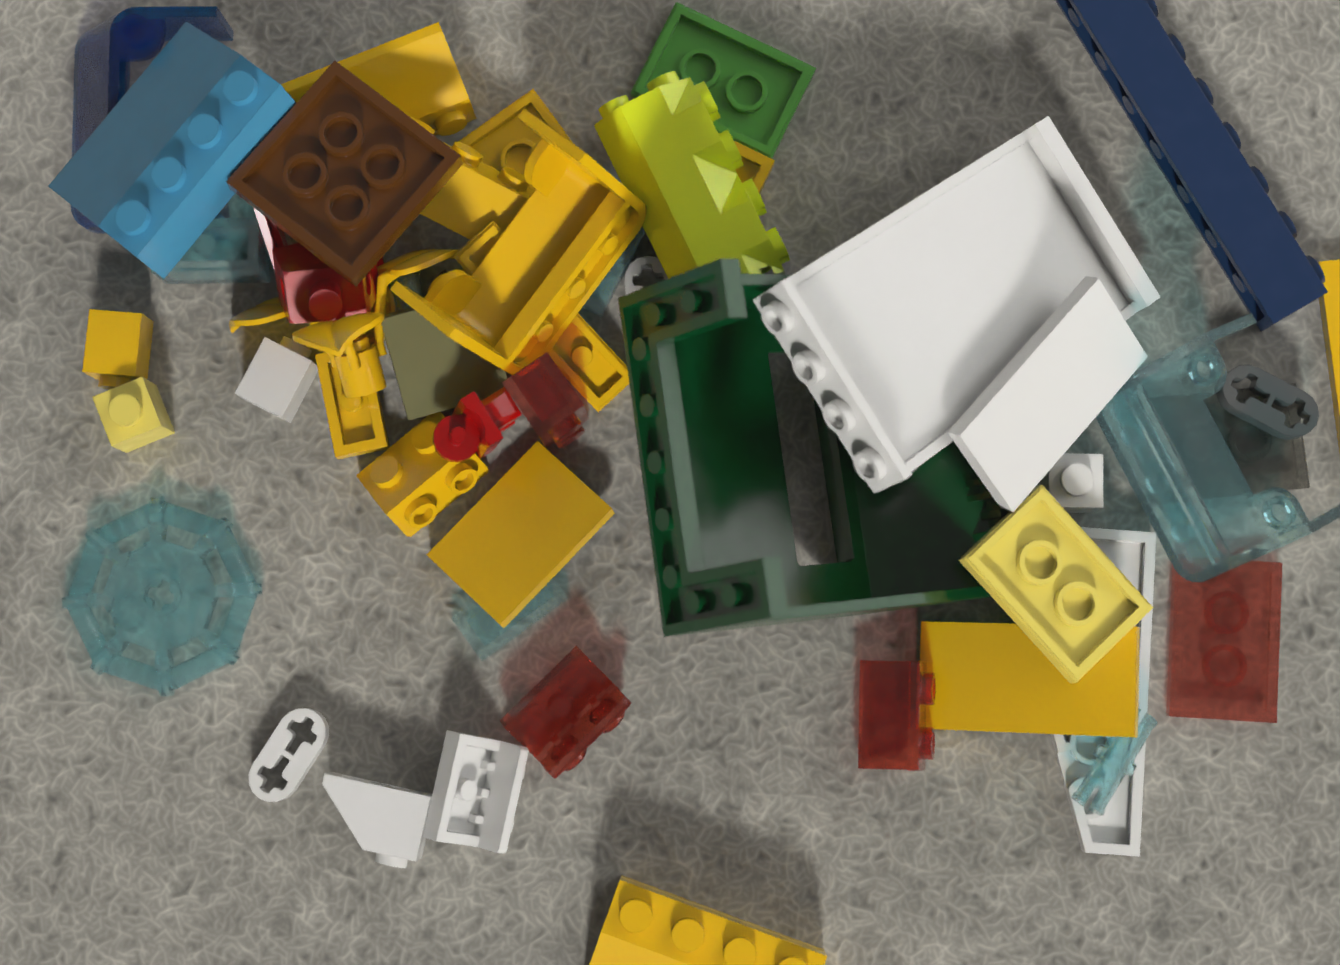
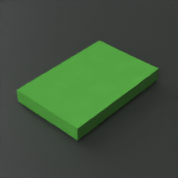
(749, 80)

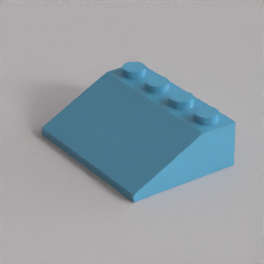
(169, 146)

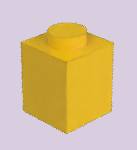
(117, 347)

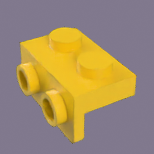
(415, 481)

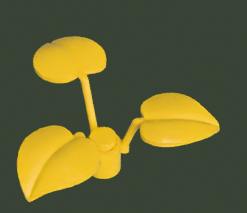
(348, 351)

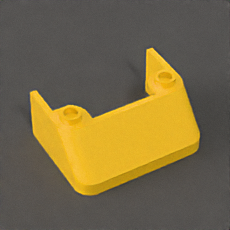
(541, 262)

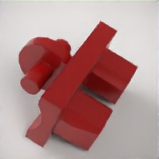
(475, 426)

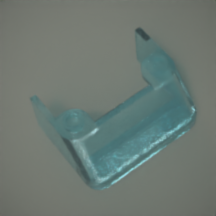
(1187, 470)

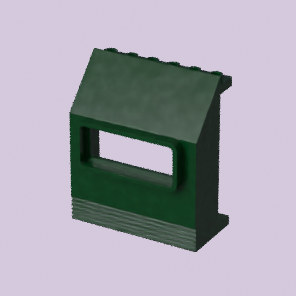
(721, 482)

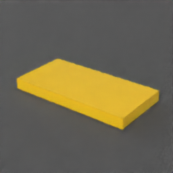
(1003, 683)

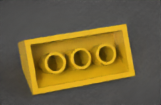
(411, 74)
(666, 929)

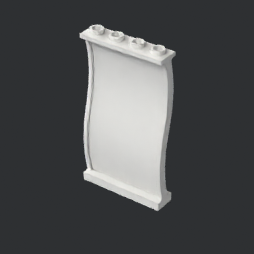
(943, 295)

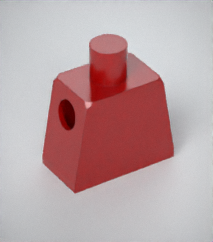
(314, 291)

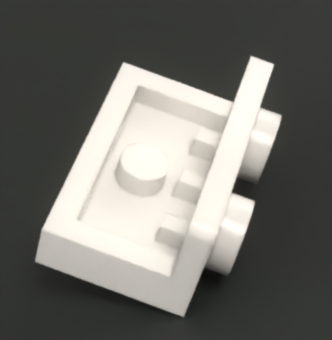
(476, 792)

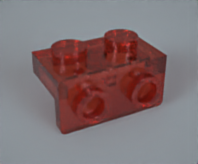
(566, 713)
(894, 715)

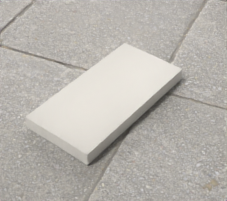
(1048, 394)

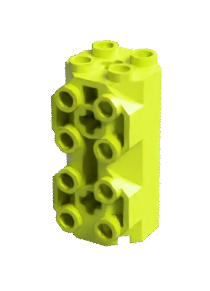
(688, 179)

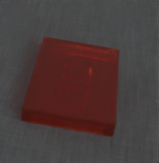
(1226, 644)

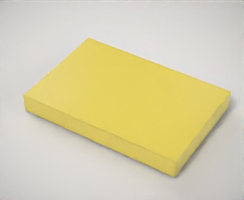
(1056, 584)

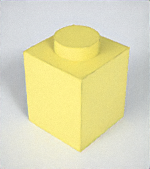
(133, 415)

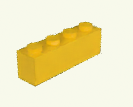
(477, 194)

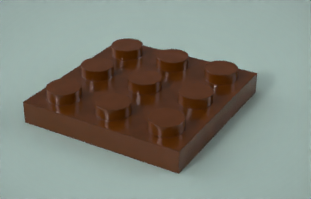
(345, 173)

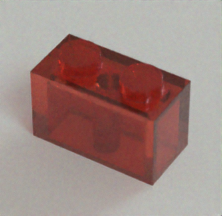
(547, 402)

